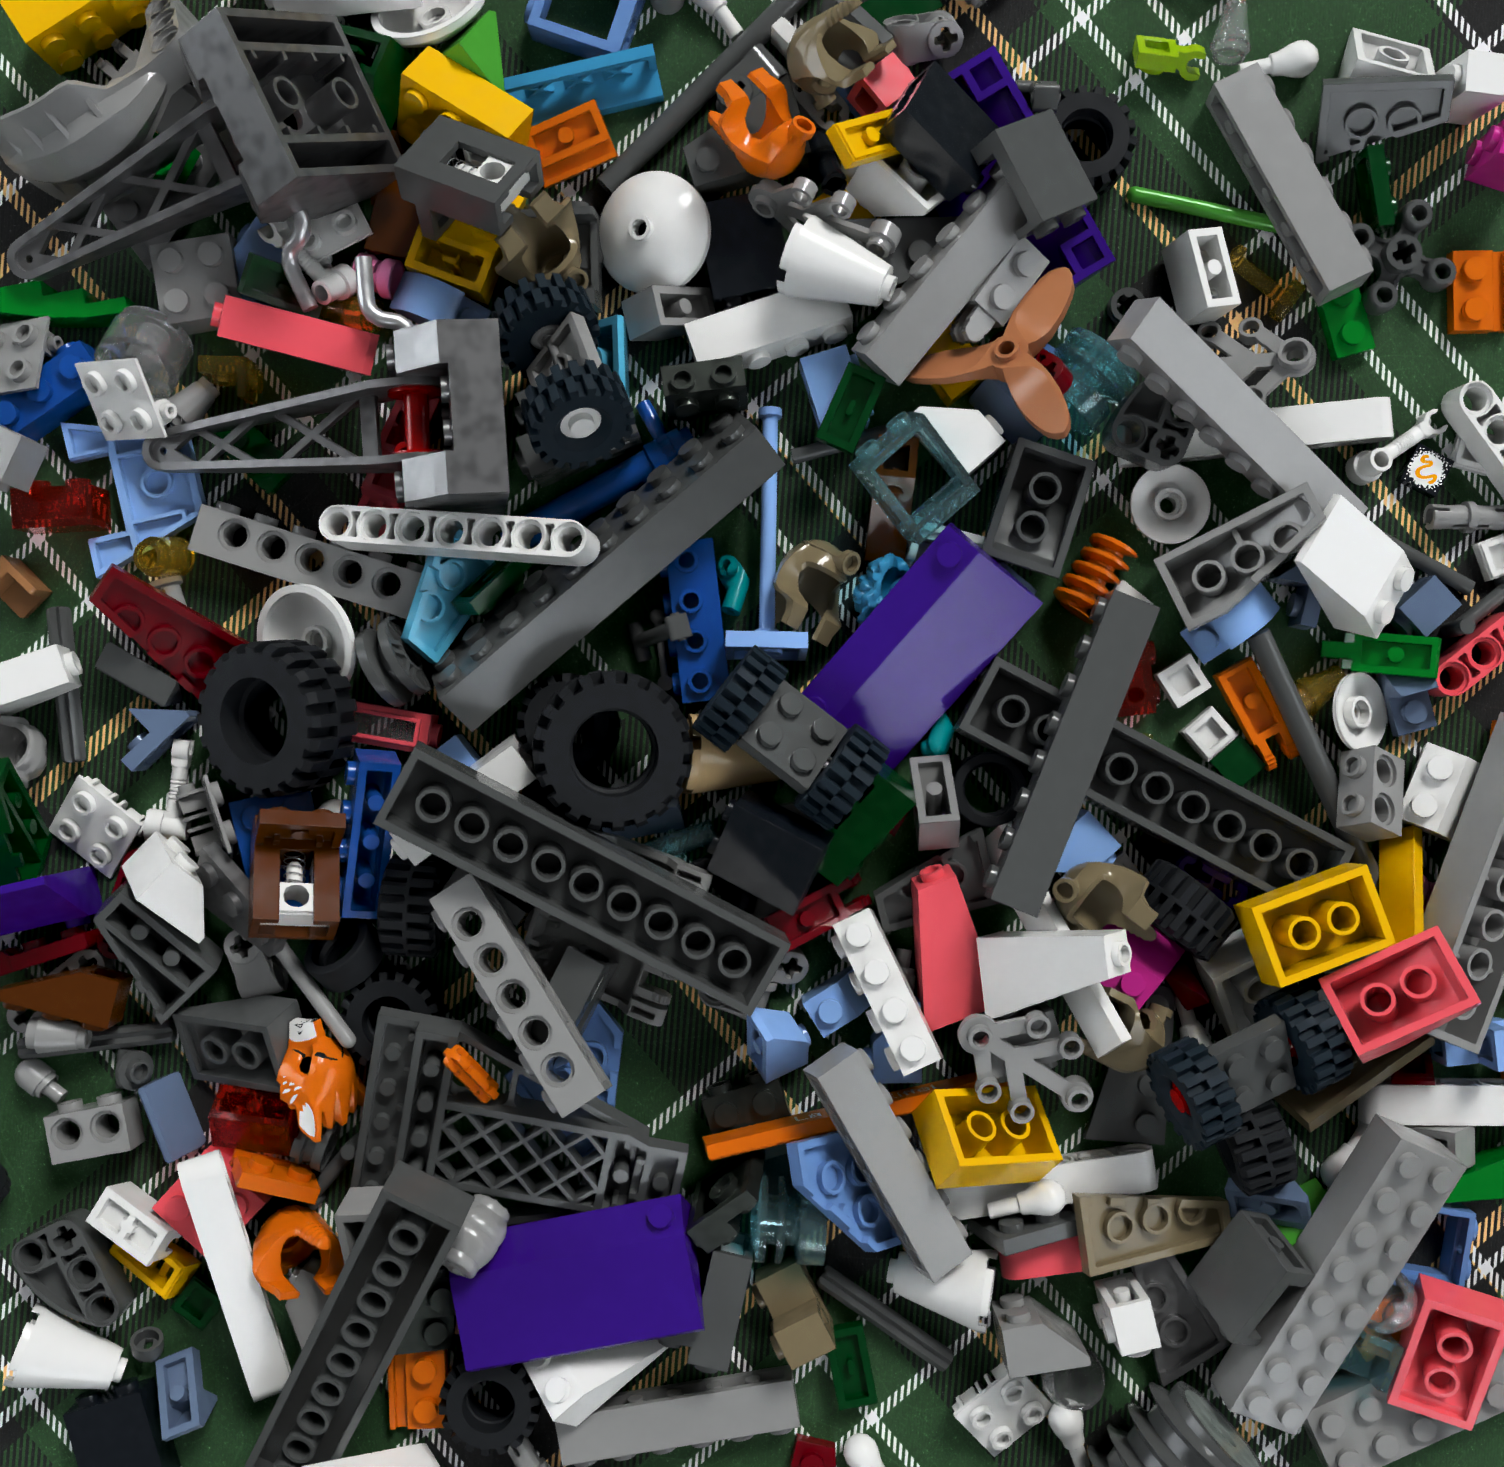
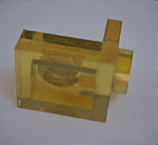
(229, 369)

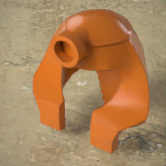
(778, 143)
(287, 1241)

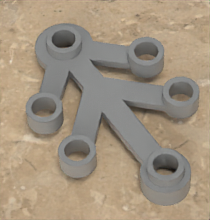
(774, 200)
(1246, 362)
(1021, 1059)

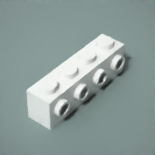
(768, 329)
(887, 991)

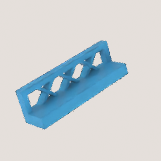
(614, 80)

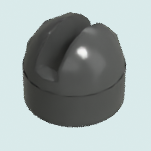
(139, 1341)

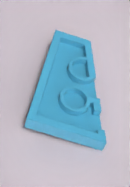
(432, 617)

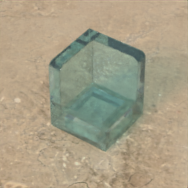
(1374, 1358)

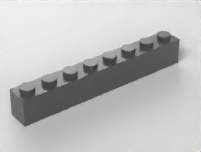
(1071, 751)

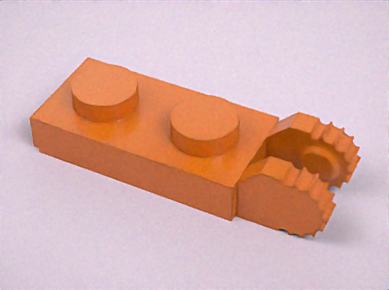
(1255, 709)

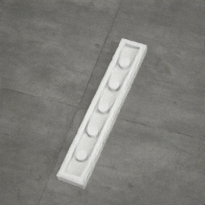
(1090, 1004)

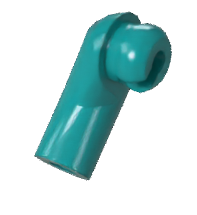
(735, 583)
(939, 738)

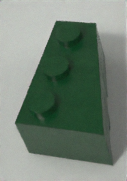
(867, 824)
(22, 830)

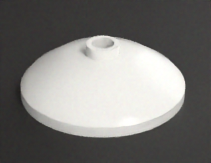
(427, 25)
(674, 236)
(310, 616)

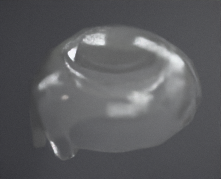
(1396, 1308)
(1076, 1387)

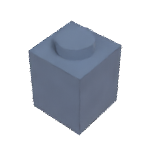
(1424, 607)

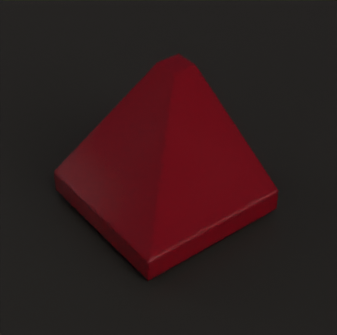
(1186, 986)
(1416, 1072)

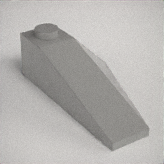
(1228, 562)

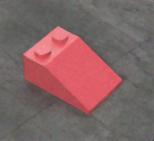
(1399, 994)
(1448, 1352)

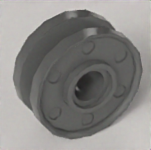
(391, 663)

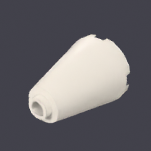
(833, 267)
(959, 1295)
(63, 1355)

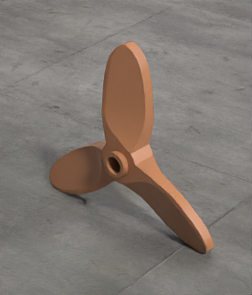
(1013, 354)

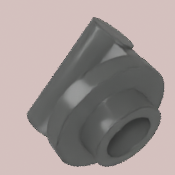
(132, 1069)

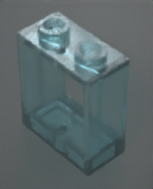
(941, 504)

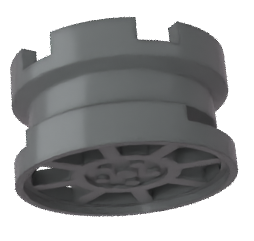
(314, 1153)

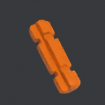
(470, 1073)

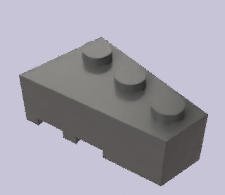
(714, 166)
(158, 955)

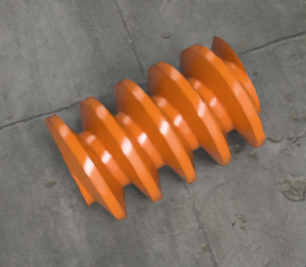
(1093, 574)

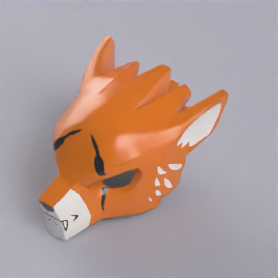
(329, 1087)

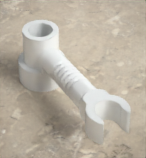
(328, 283)
(1369, 465)
(170, 821)

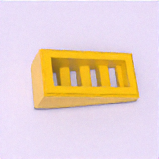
(159, 1280)

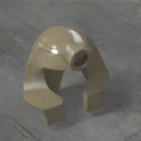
(818, 45)
(542, 243)
(813, 575)
(1103, 895)
(1145, 1029)

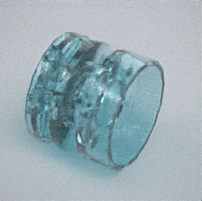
(1096, 378)
(787, 1222)

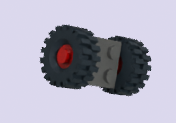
(792, 738)
(1286, 1048)

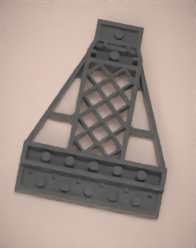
(408, 1114)

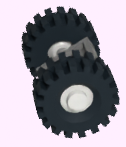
(574, 399)

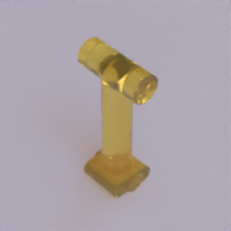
(1283, 298)

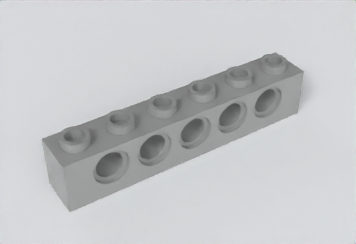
(214, 538)
(541, 1003)

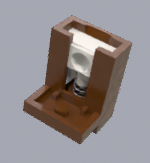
(295, 843)

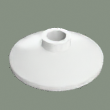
(1189, 501)
(1359, 711)

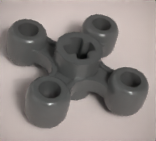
(1411, 261)

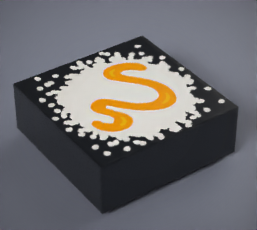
(1424, 470)

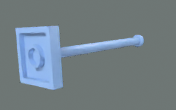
(776, 643)

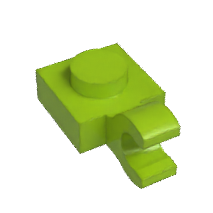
(1162, 55)

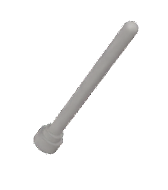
(316, 997)

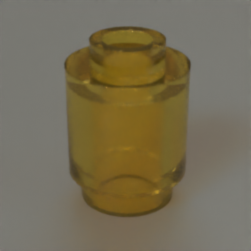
(164, 556)

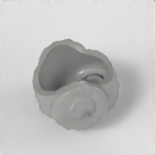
(24, 747)
(478, 1237)

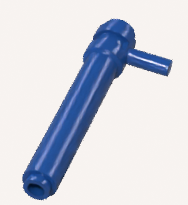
(619, 479)

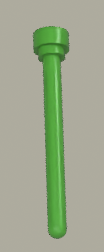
(1200, 208)

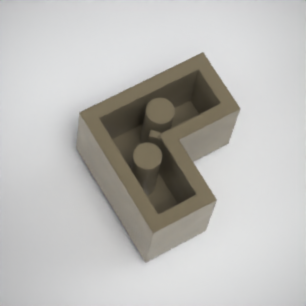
(800, 1317)

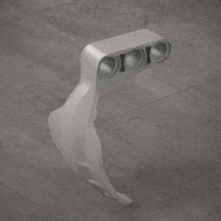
(89, 128)

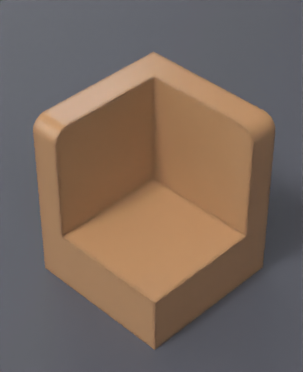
(21, 587)

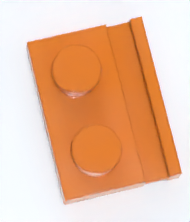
(572, 143)
(1477, 293)
(274, 1176)
(415, 1389)

